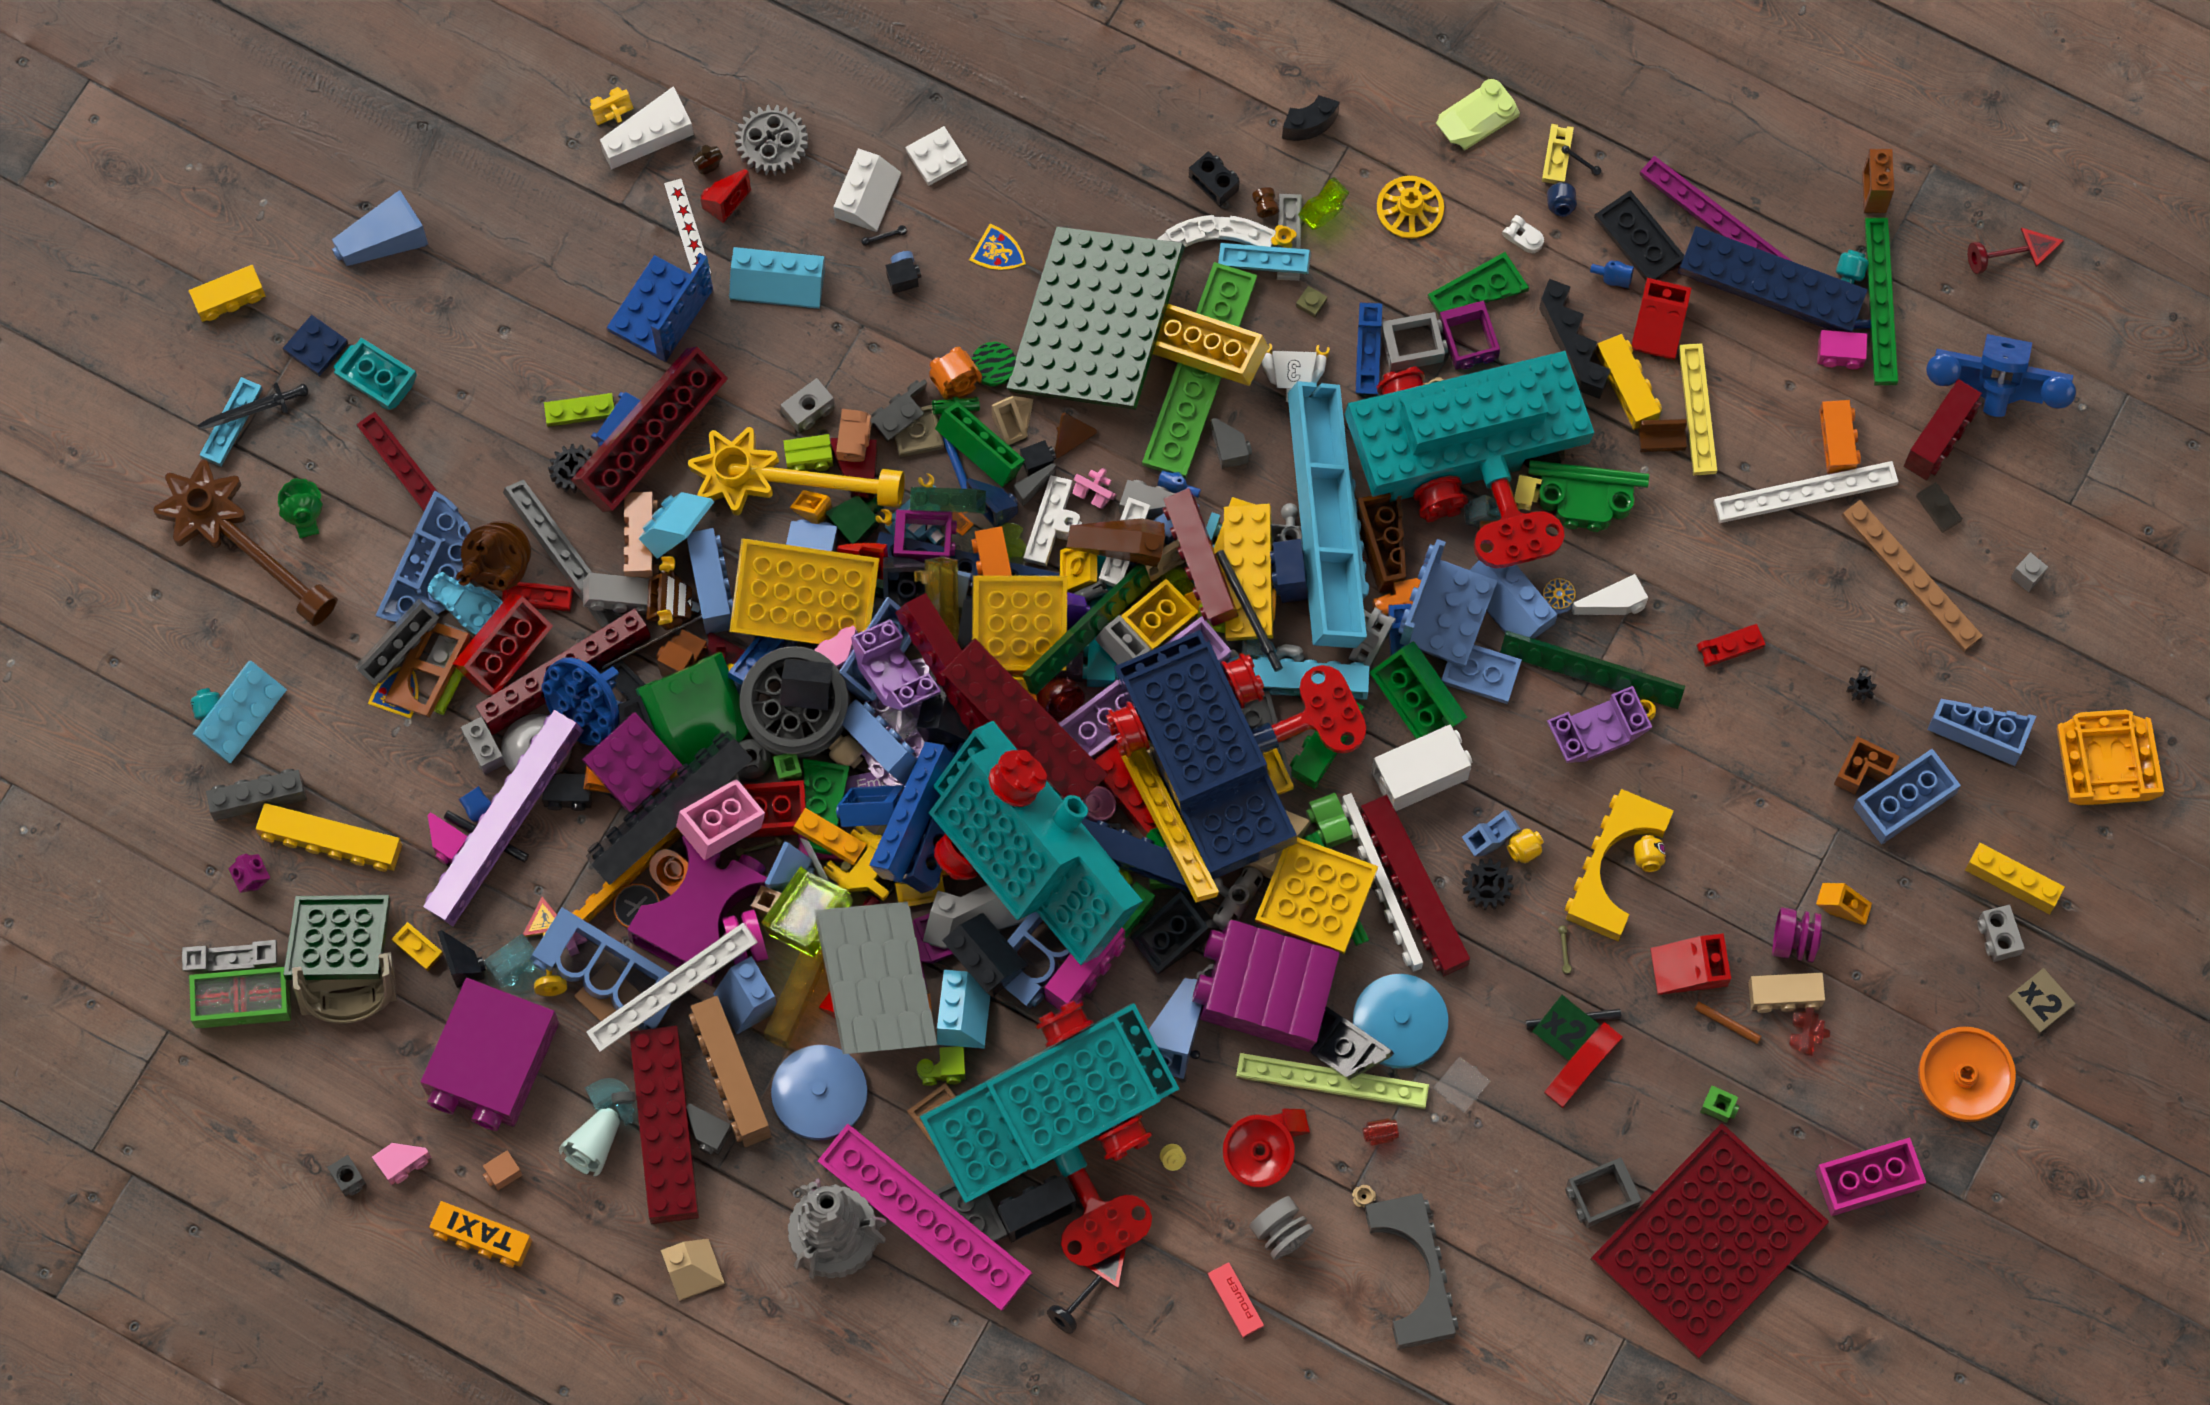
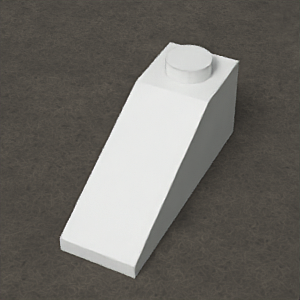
(1615, 599)

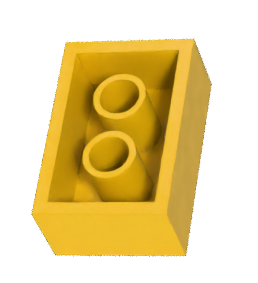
(1160, 615)

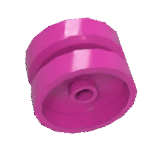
(750, 919)

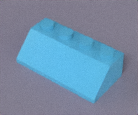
(776, 277)

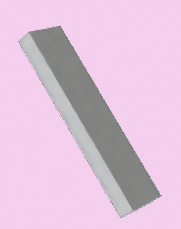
(1288, 216)

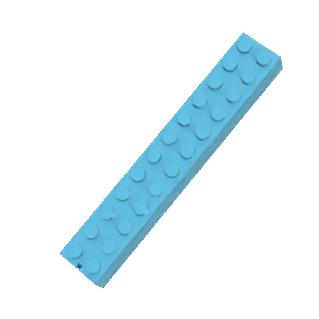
(1326, 515)

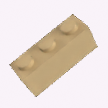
(1786, 992)

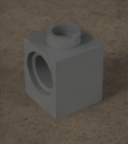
(344, 1166)

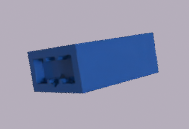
(868, 805)

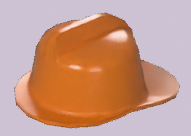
(668, 869)

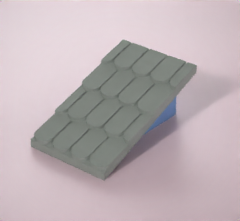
(875, 977)

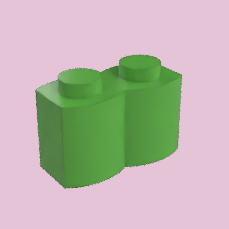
(1329, 820)

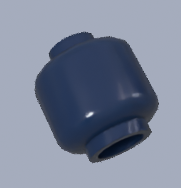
(1561, 199)

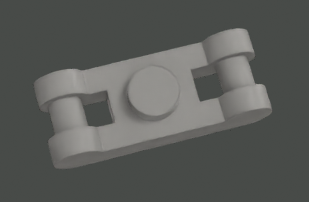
(1374, 639)

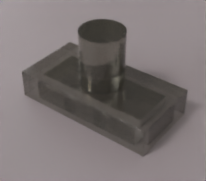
(1939, 507)

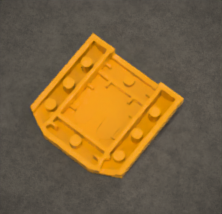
(2109, 758)

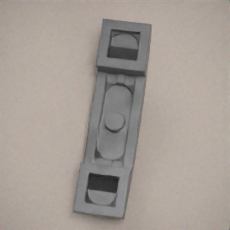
(231, 958)

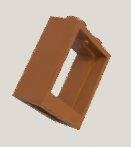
(1877, 183)

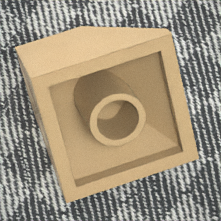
(692, 1268)

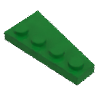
(824, 790)

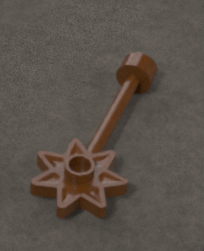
(206, 509)

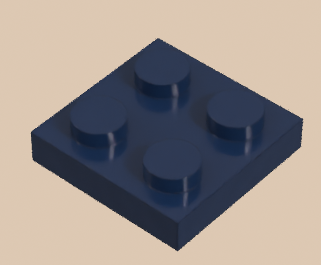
(315, 345)

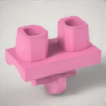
(1083, 485)

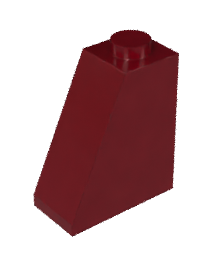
(861, 469)

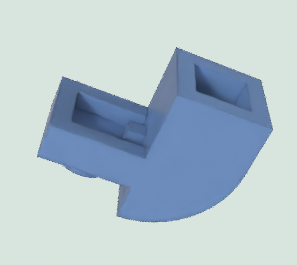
(1491, 835)

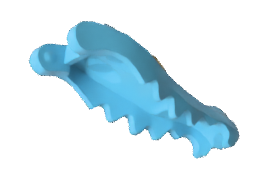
(467, 603)

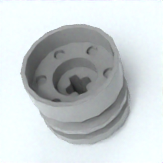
(1279, 1224)

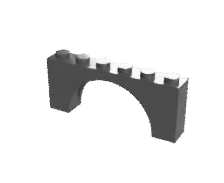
(1409, 1220)

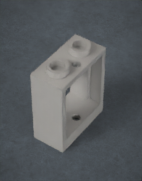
(1418, 359)

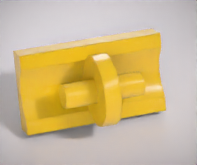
(611, 107)

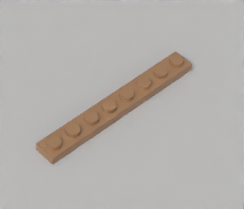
(1912, 576)

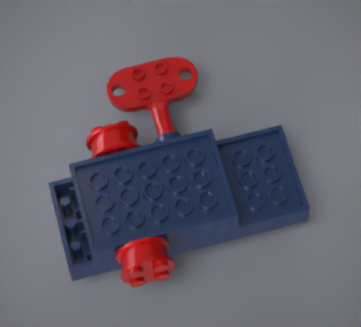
(1209, 757)

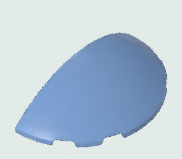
(432, 550)

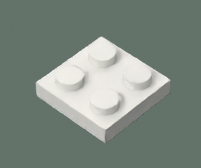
(936, 156)

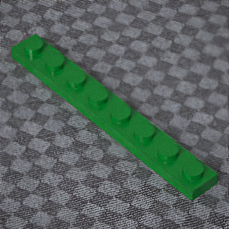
(1881, 301)

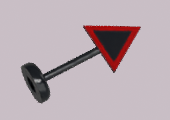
(1107, 1269)

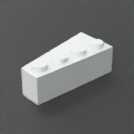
(648, 130)

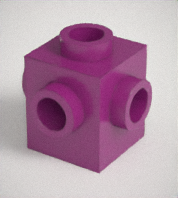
(249, 873)

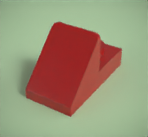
(1294, 1120)

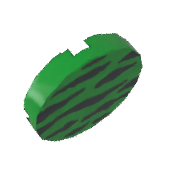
(994, 362)

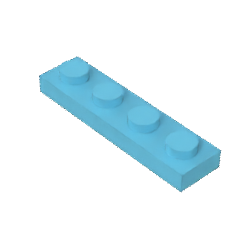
(1265, 258)
(225, 435)

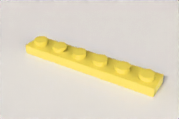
(1697, 409)

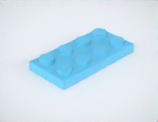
(239, 712)

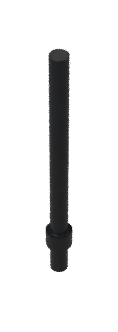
(1267, 647)

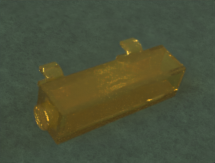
(942, 589)

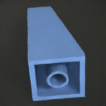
(381, 232)
(1176, 1028)

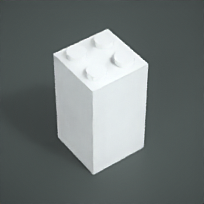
(1422, 767)

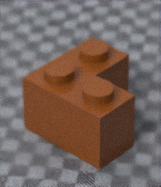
(680, 653)
(1866, 760)

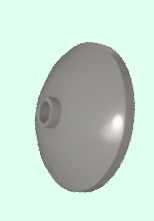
(518, 740)

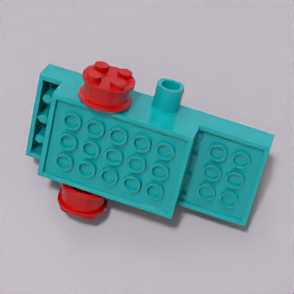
(1028, 844)

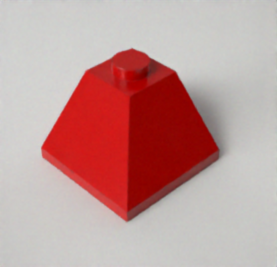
(726, 195)

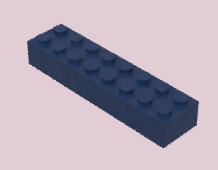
(1772, 281)

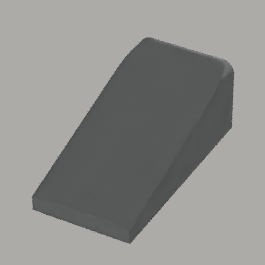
(1030, 486)

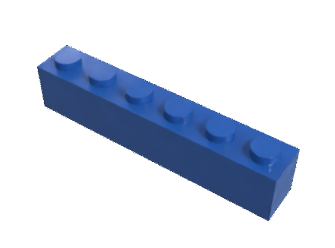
(911, 814)

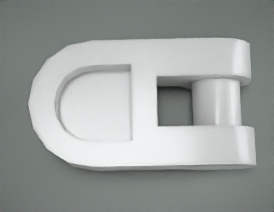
(1531, 239)

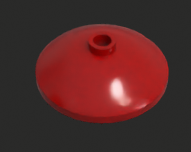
(1242, 1156)

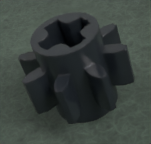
(1865, 692)

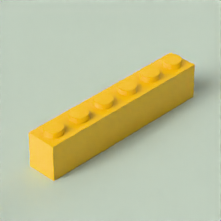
(328, 837)

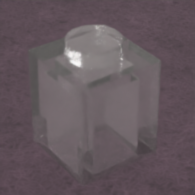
(901, 721)

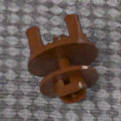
(494, 556)

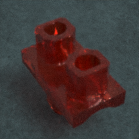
(1808, 1021)

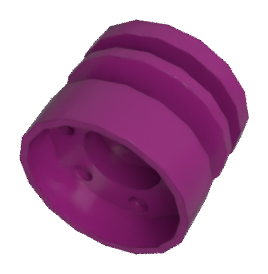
(1796, 935)

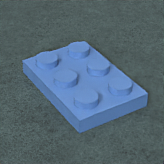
(1485, 674)

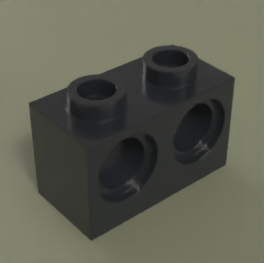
(1209, 181)

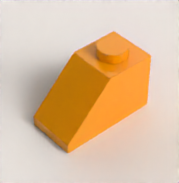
(1843, 902)

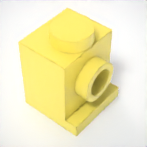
(1526, 492)

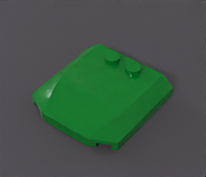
(694, 707)

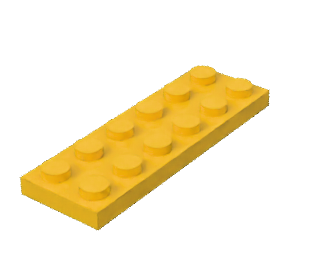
(1248, 551)

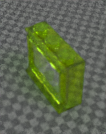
(793, 913)

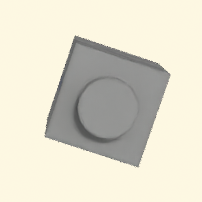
(2029, 572)

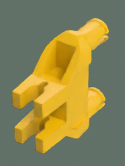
(862, 876)

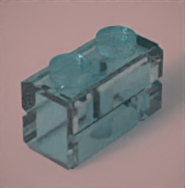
(511, 961)

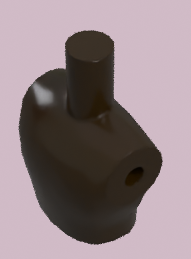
(707, 159)

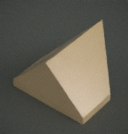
(1012, 418)

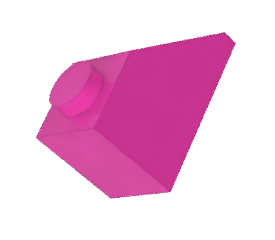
(445, 839)

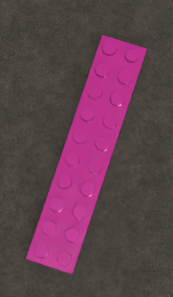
(925, 1217)

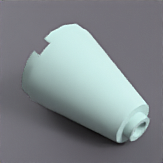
(591, 1143)

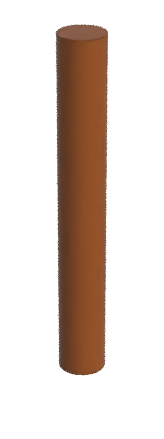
(1727, 1022)

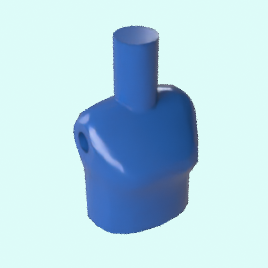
(1614, 273)
(1175, 483)
(475, 804)

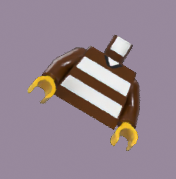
(669, 597)

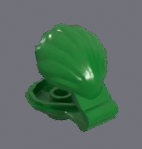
(300, 506)

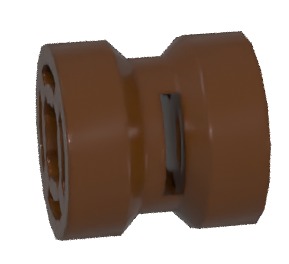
(1265, 202)

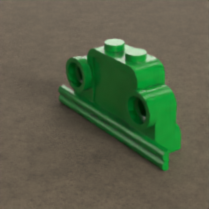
(1586, 494)

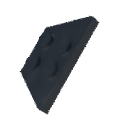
(1347, 1046)

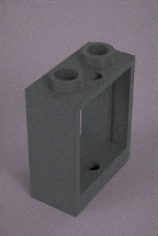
(1626, 1185)

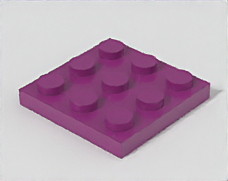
(631, 762)

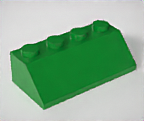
(1417, 692)

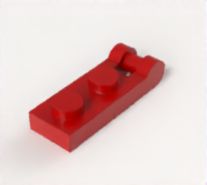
(1731, 645)

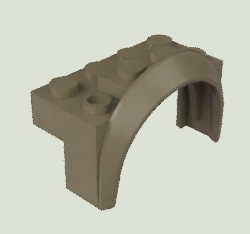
(350, 1006)

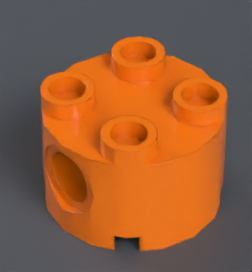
(954, 374)

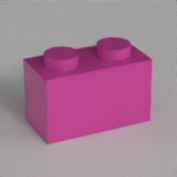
(1842, 349)

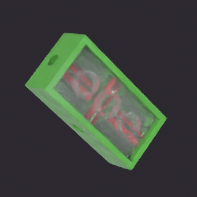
(239, 997)

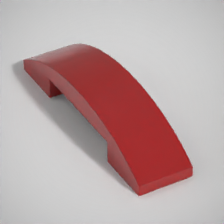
(1583, 1064)

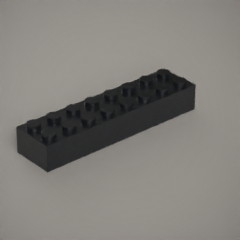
(660, 812)

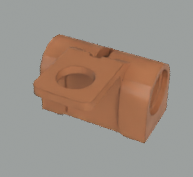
(853, 435)

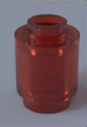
(1380, 1131)

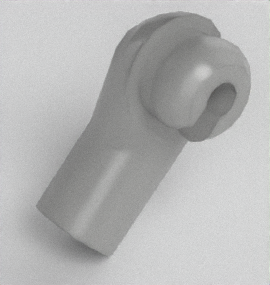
(1290, 651)

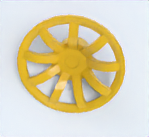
(1410, 204)

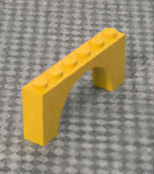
(1628, 817)

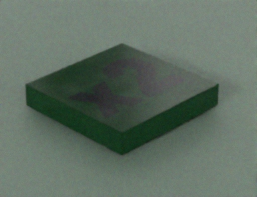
(1565, 1028)

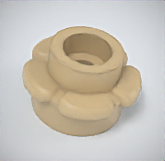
(1363, 1190)

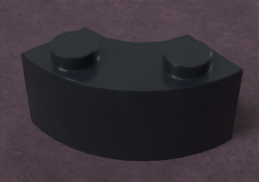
(1310, 120)

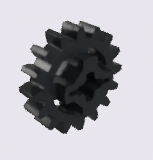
(564, 465)
(1493, 892)

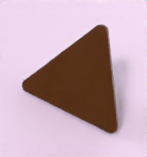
(1071, 434)

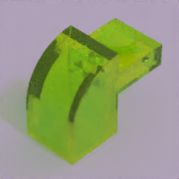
(1325, 206)

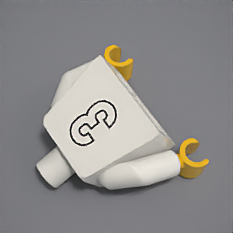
(1288, 367)

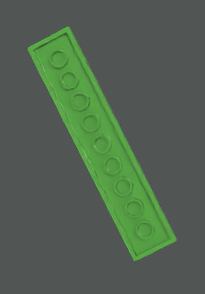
(1192, 389)

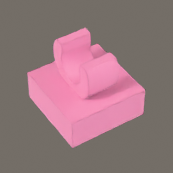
(575, 940)

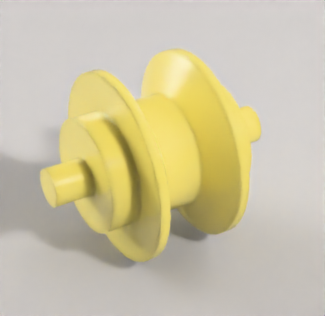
(1172, 1157)

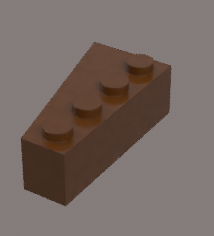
(1383, 538)

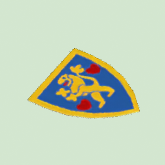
(997, 250)
(381, 690)

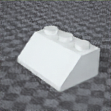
(866, 191)

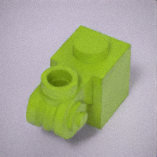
(949, 1069)

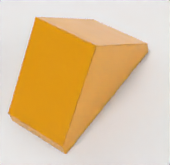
(812, 506)

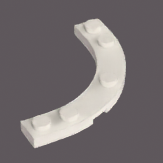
(1215, 228)

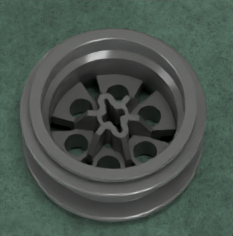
(826, 726)

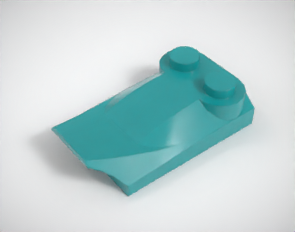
(375, 373)

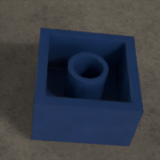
(1289, 570)

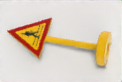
(539, 923)

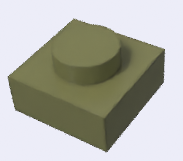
(1311, 301)

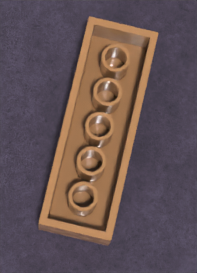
(732, 1076)

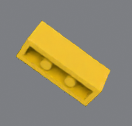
(227, 293)

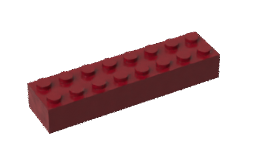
(649, 429)
(1023, 720)
(664, 1125)

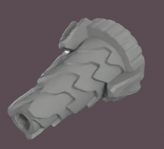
(836, 1238)

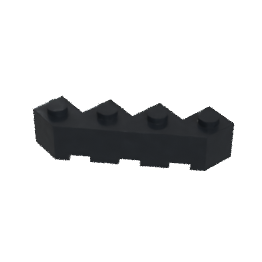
(1564, 328)

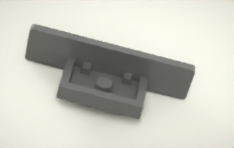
(900, 412)

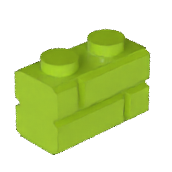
(808, 453)

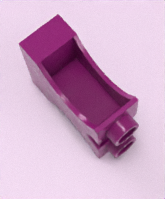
(694, 913)

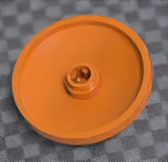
(1966, 1074)

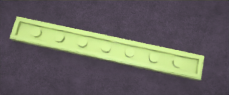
(1329, 1081)

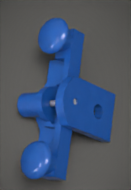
(2006, 356)

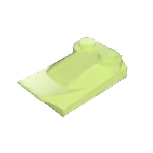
(1478, 114)

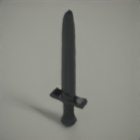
(256, 406)

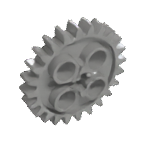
(771, 140)

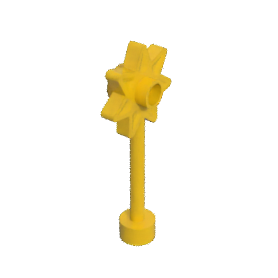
(741, 470)

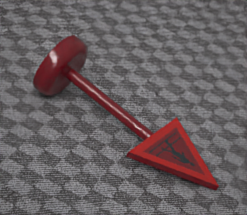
(2037, 244)

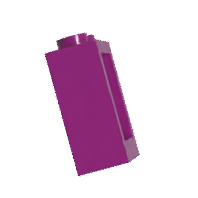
(1466, 314)
(924, 518)

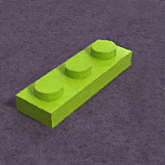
(578, 409)

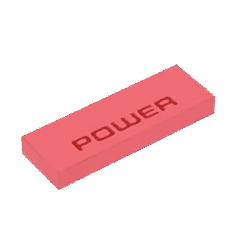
(1235, 1300)

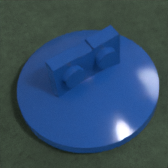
(583, 696)

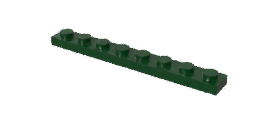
(1086, 629)
(1592, 669)

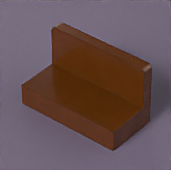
(1662, 435)

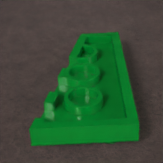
(1487, 282)

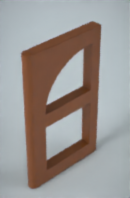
(400, 691)

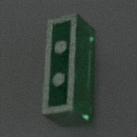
(948, 500)

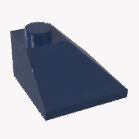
(998, 504)

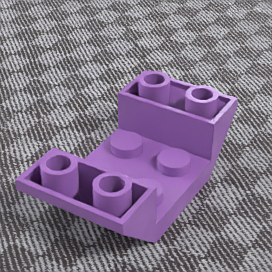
(889, 669)
(1600, 727)

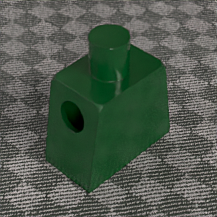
(854, 519)

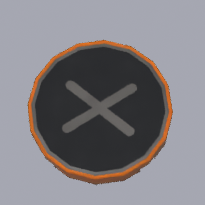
(630, 900)

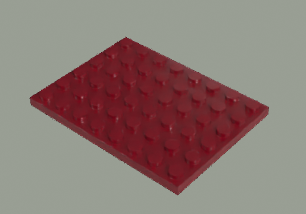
(1709, 1241)

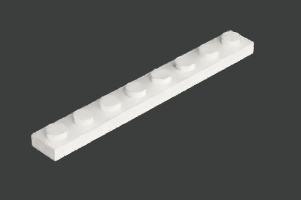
(1805, 492)
(1384, 890)
(672, 987)

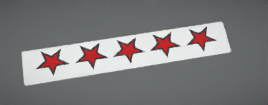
(685, 221)

